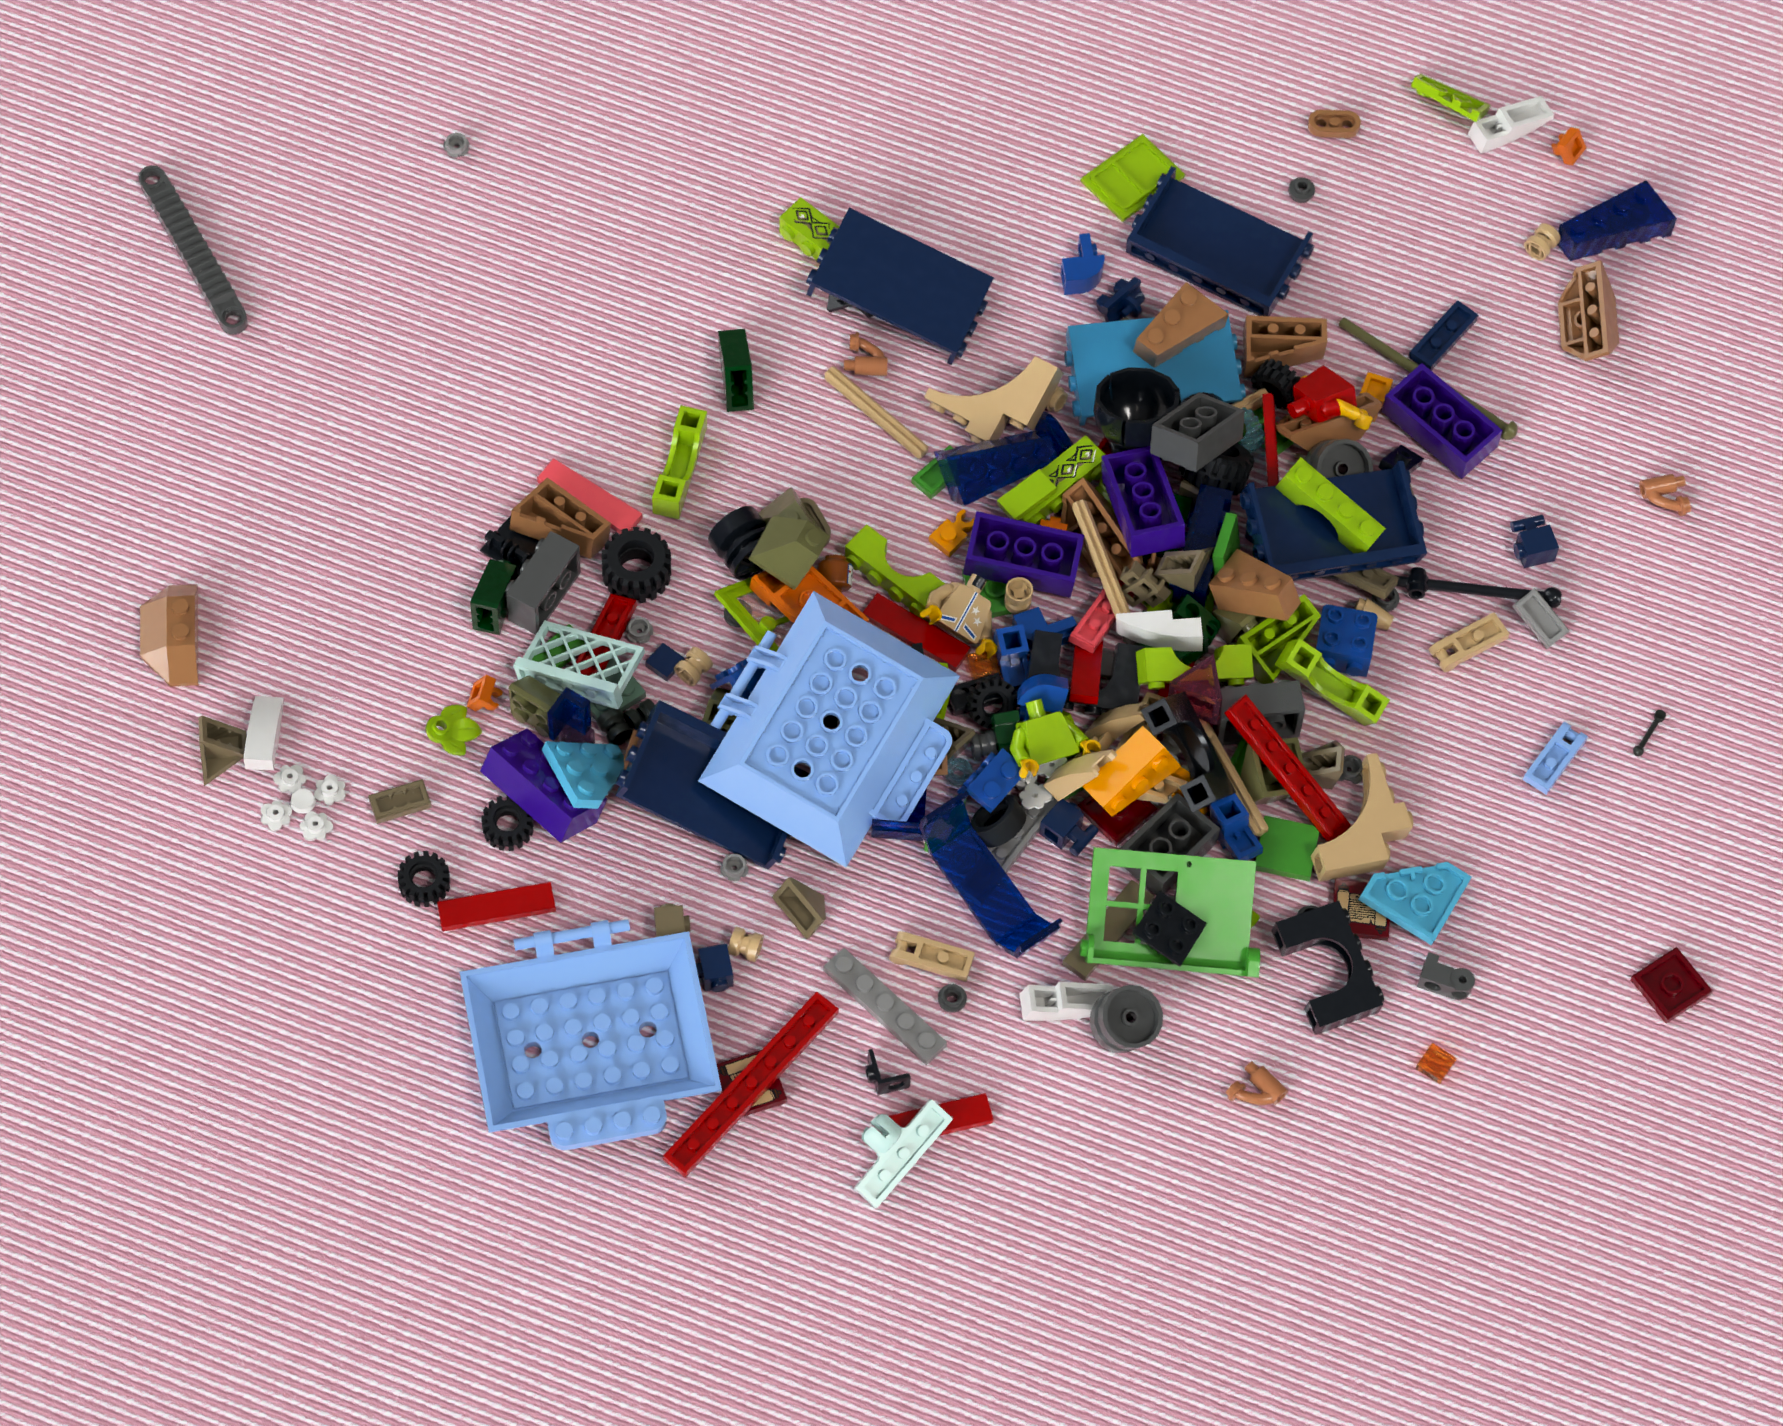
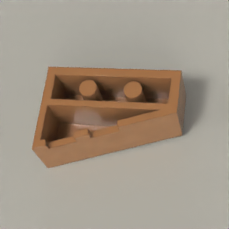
(1178, 325)
(1282, 339)
(558, 511)
(1254, 588)

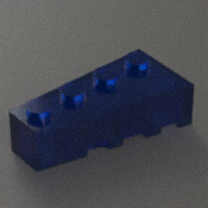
(1621, 220)
(991, 465)
(1203, 533)

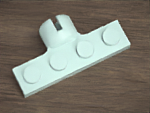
(898, 1149)

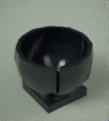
(1130, 404)

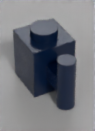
(1534, 544)
(1065, 824)
(715, 968)

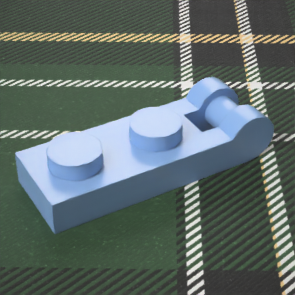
(1554, 758)

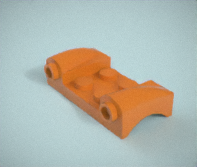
(792, 601)

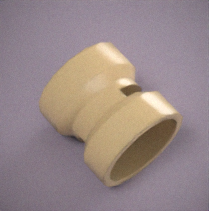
(1545, 238)
(1018, 595)
(693, 666)
(748, 945)

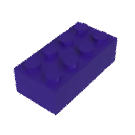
(1441, 421)
(1143, 501)
(1014, 548)
(527, 778)

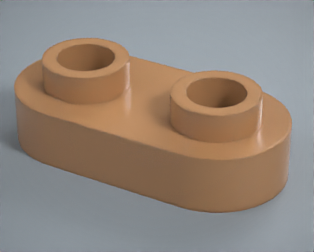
(1333, 123)

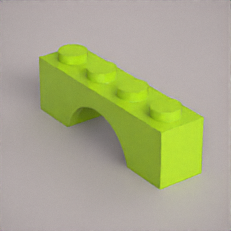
(683, 455)
(1308, 487)
(868, 553)
(1161, 665)
(1350, 696)

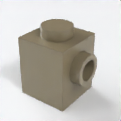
(670, 920)

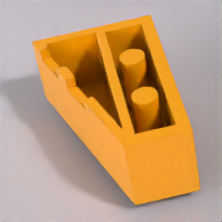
(1135, 770)

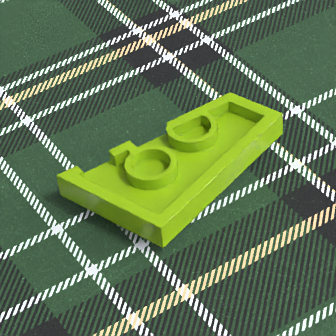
(1450, 97)

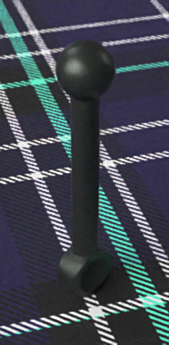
(1659, 716)

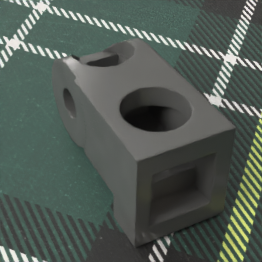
(1445, 979)

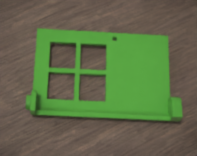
(1209, 887)

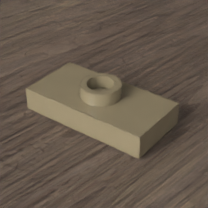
(399, 801)

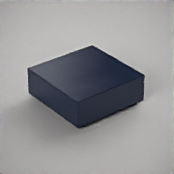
(663, 661)

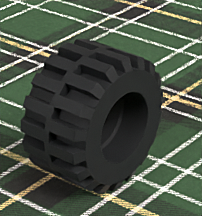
(1226, 471)
(636, 545)

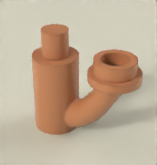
(866, 365)
(1662, 485)
(1271, 1089)

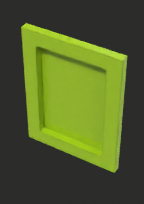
(1129, 177)

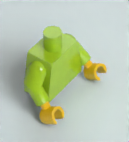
(1046, 739)

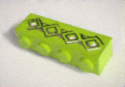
(806, 227)
(1077, 462)

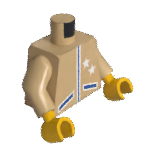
(963, 613)

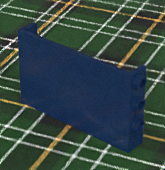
(1217, 246)
(902, 282)
(1306, 542)
(665, 778)

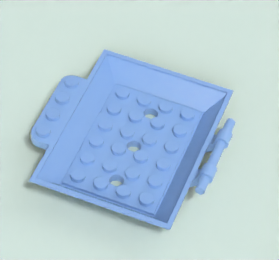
(860, 770)
(600, 993)

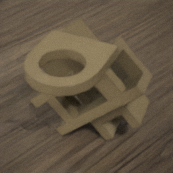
(1143, 585)

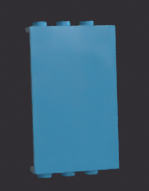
(1108, 347)

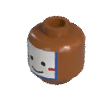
(837, 571)

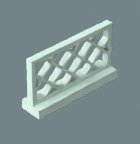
(591, 687)

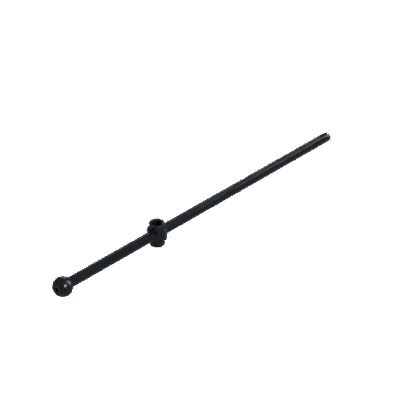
(1418, 583)

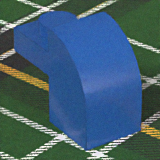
(1082, 272)
(1034, 620)
(1012, 654)
(1048, 687)
(1234, 832)

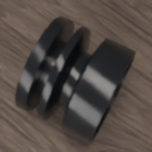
(736, 538)

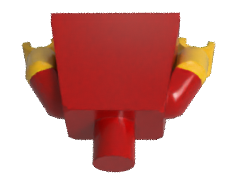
(1327, 396)

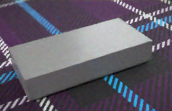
(1540, 618)

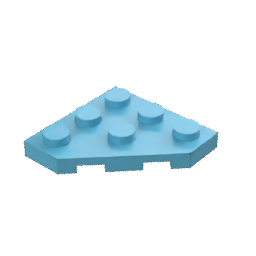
(585, 770)
(1417, 897)

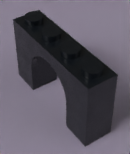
(1123, 682)
(1207, 775)
(1330, 928)

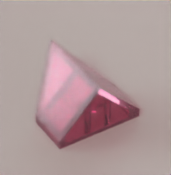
(1202, 689)

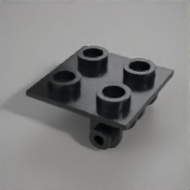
(509, 545)
(1169, 928)

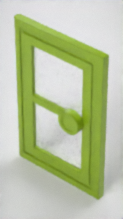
(754, 613)

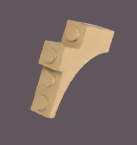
(1018, 401)
(1364, 844)

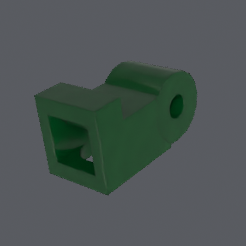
(1189, 608)
(1003, 728)

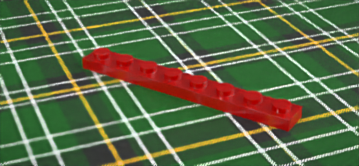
(750, 1084)

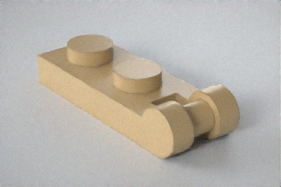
(1469, 641)
(932, 956)

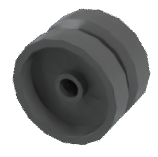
(1339, 458)
(1126, 1019)

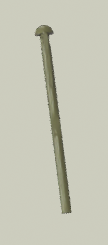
(1509, 430)

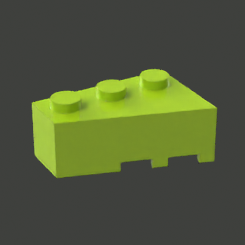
(1272, 635)

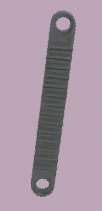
(193, 249)

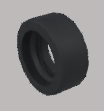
(1000, 824)

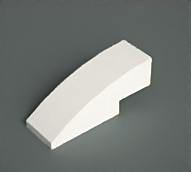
(1510, 123)
(1161, 630)
(263, 733)
(1060, 1001)

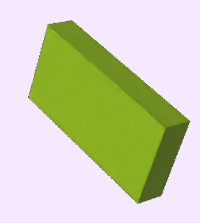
(1026, 495)

